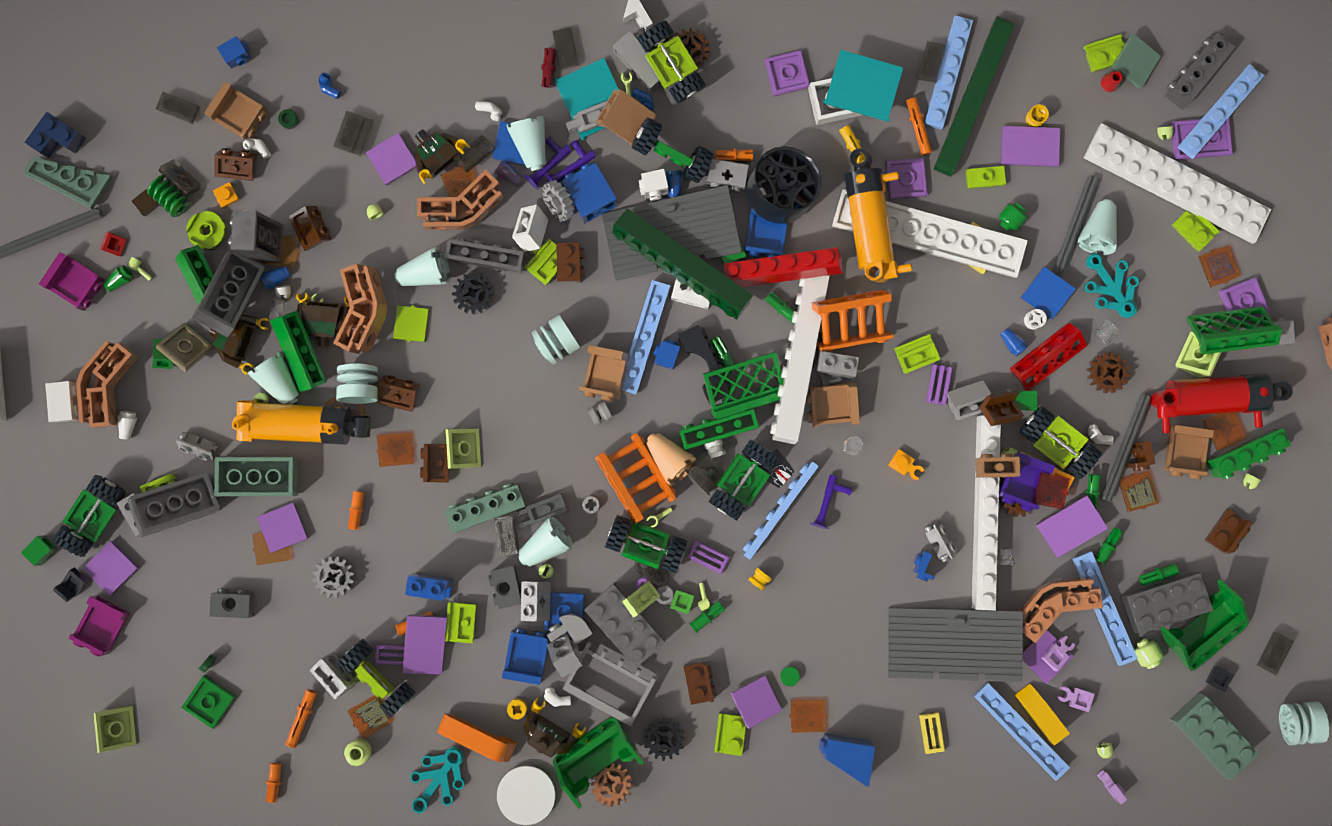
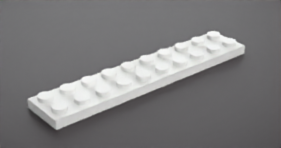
(1177, 183)
(945, 238)

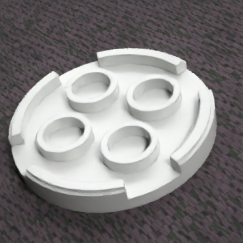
(526, 795)

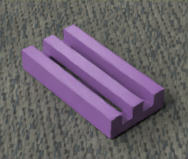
(946, 384)
(693, 549)
(388, 654)

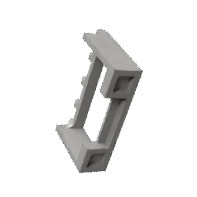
(600, 704)

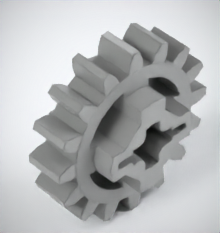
(558, 200)
(338, 582)

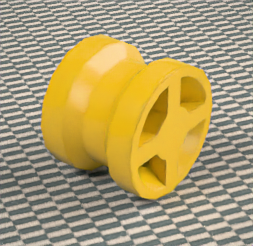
(759, 579)
(518, 705)

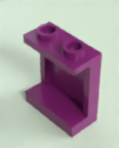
(72, 281)
(99, 626)

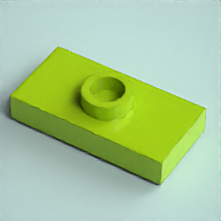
(985, 177)

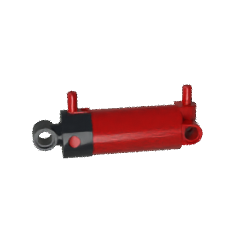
(1218, 395)

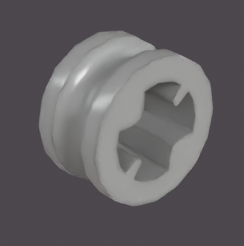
(586, 500)

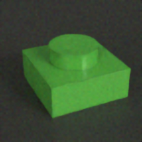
(682, 601)

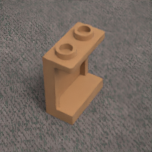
(236, 111)
(623, 115)
(605, 373)
(833, 404)
(1187, 451)

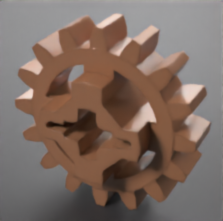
(619, 789)

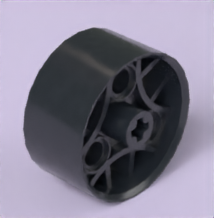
(783, 184)

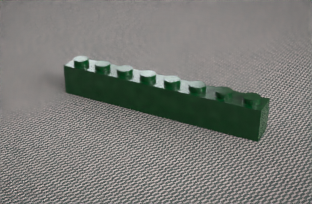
(682, 264)

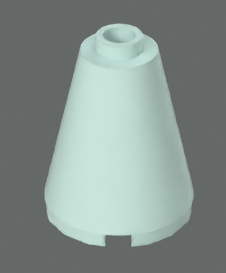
(530, 141)
(1100, 229)
(425, 269)
(276, 379)
(545, 543)

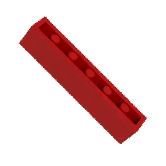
(785, 267)

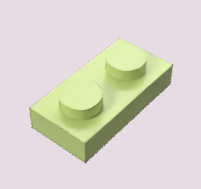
(641, 599)

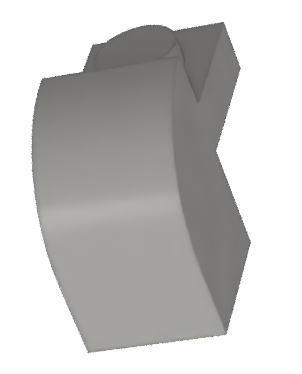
(574, 624)

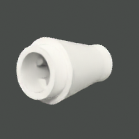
(126, 424)

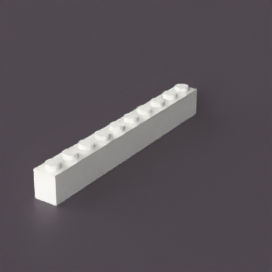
(799, 362)
(985, 521)

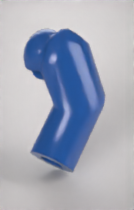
(326, 86)
(646, 99)

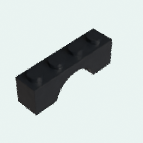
(694, 342)

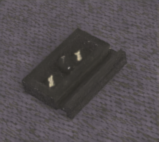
(353, 133)
(705, 472)

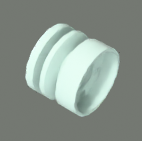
(555, 340)
(357, 381)
(1304, 723)

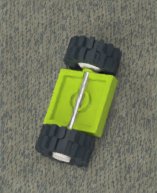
(671, 61)
(1060, 442)
(369, 674)

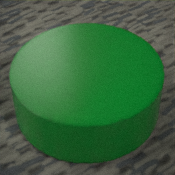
(789, 676)

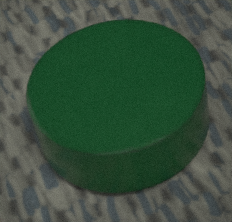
(288, 119)
(207, 663)

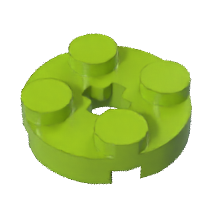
(205, 219)

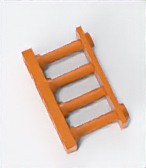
(842, 305)
(625, 494)

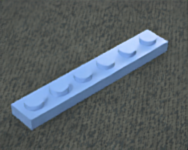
(948, 73)
(1220, 111)
(645, 335)
(774, 516)
(1108, 615)
(1021, 731)

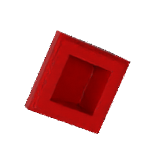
(113, 244)

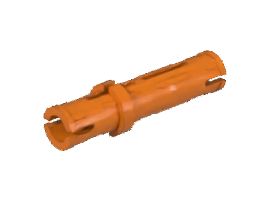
(916, 118)
(304, 710)

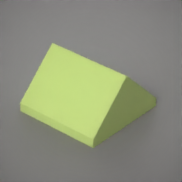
(1193, 361)
(463, 448)
(114, 728)

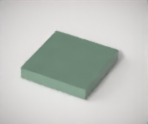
(1136, 61)

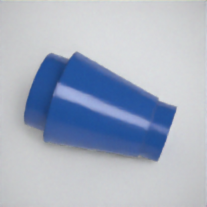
(674, 182)
(274, 277)
(1013, 342)

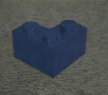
(51, 133)

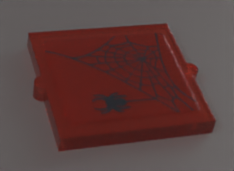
(1051, 490)

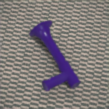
(560, 154)
(584, 159)
(831, 486)

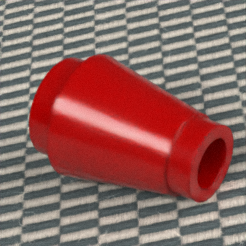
(1111, 81)

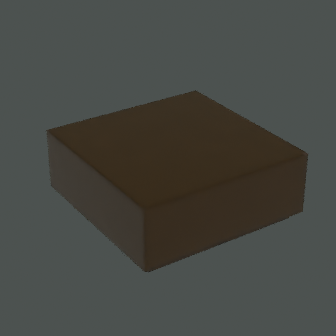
(145, 203)

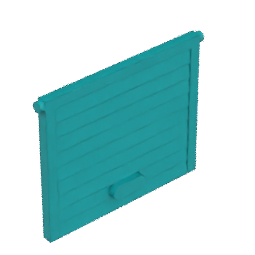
(863, 85)
(586, 89)

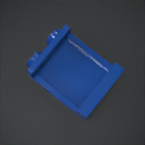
(764, 237)
(428, 586)
(526, 656)

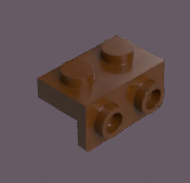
(569, 262)
(1001, 408)
(435, 463)

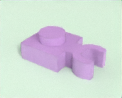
(1056, 654)
(1078, 698)
(1114, 789)

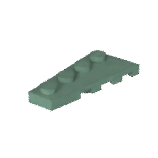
(74, 183)

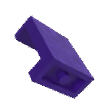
(1022, 488)

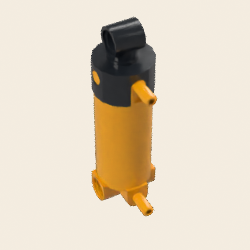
(870, 219)
(298, 423)

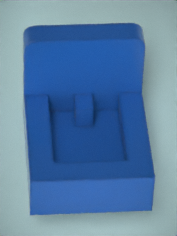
(922, 561)

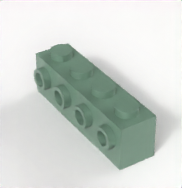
(485, 508)

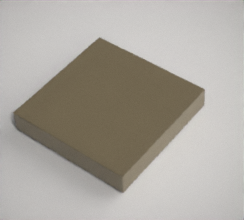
(184, 347)

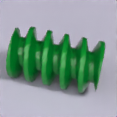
(167, 197)

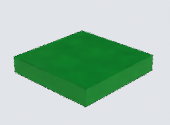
(208, 701)

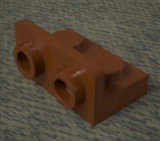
(234, 164)
(309, 227)
(397, 393)
(1144, 454)
(1228, 532)
(698, 683)

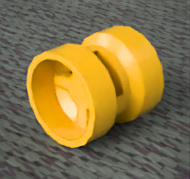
(1040, 114)

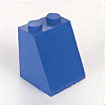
(589, 192)
(849, 755)

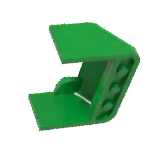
(1210, 630)
(591, 755)

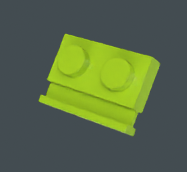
(1103, 52)
(1195, 229)
(544, 263)
(917, 354)
(460, 622)
(730, 734)

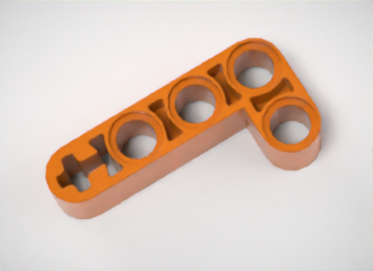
(493, 747)

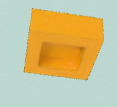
(226, 195)

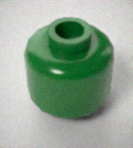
(1013, 216)

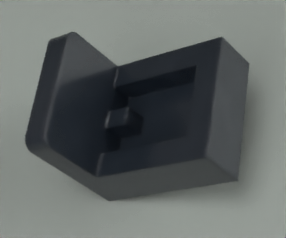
(71, 585)

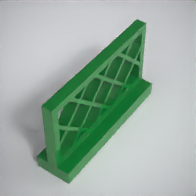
(1235, 339)
(749, 401)

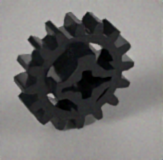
(464, 297)
(669, 732)

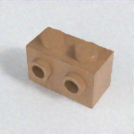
(997, 466)

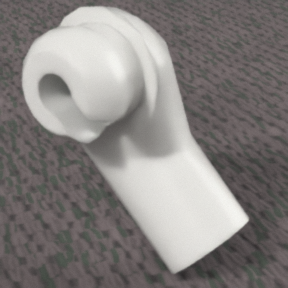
(490, 107)

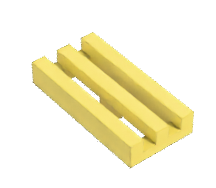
(929, 716)

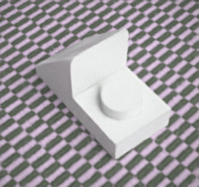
(635, 9)

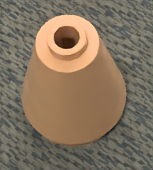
(669, 457)

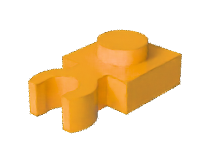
(903, 463)

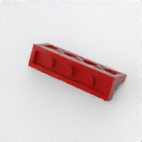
(1048, 353)

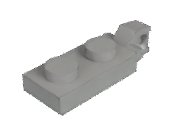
(585, 119)

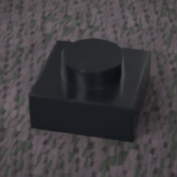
(1219, 678)

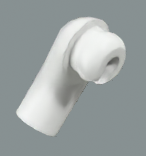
(257, 145)
(1097, 437)
(555, 700)

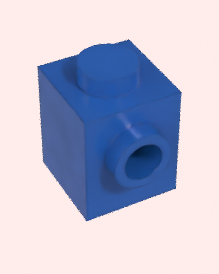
(234, 52)
(666, 354)

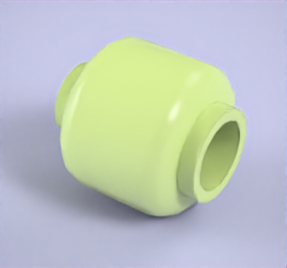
(1148, 653)
(357, 758)

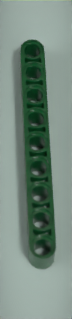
(974, 96)

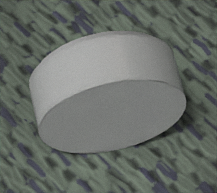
(666, 594)

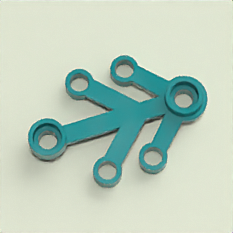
(1113, 287)
(439, 776)

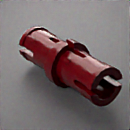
(548, 67)

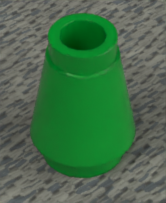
(119, 277)

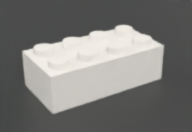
(822, 112)

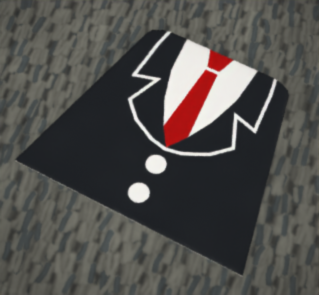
(781, 471)

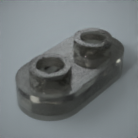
(649, 574)

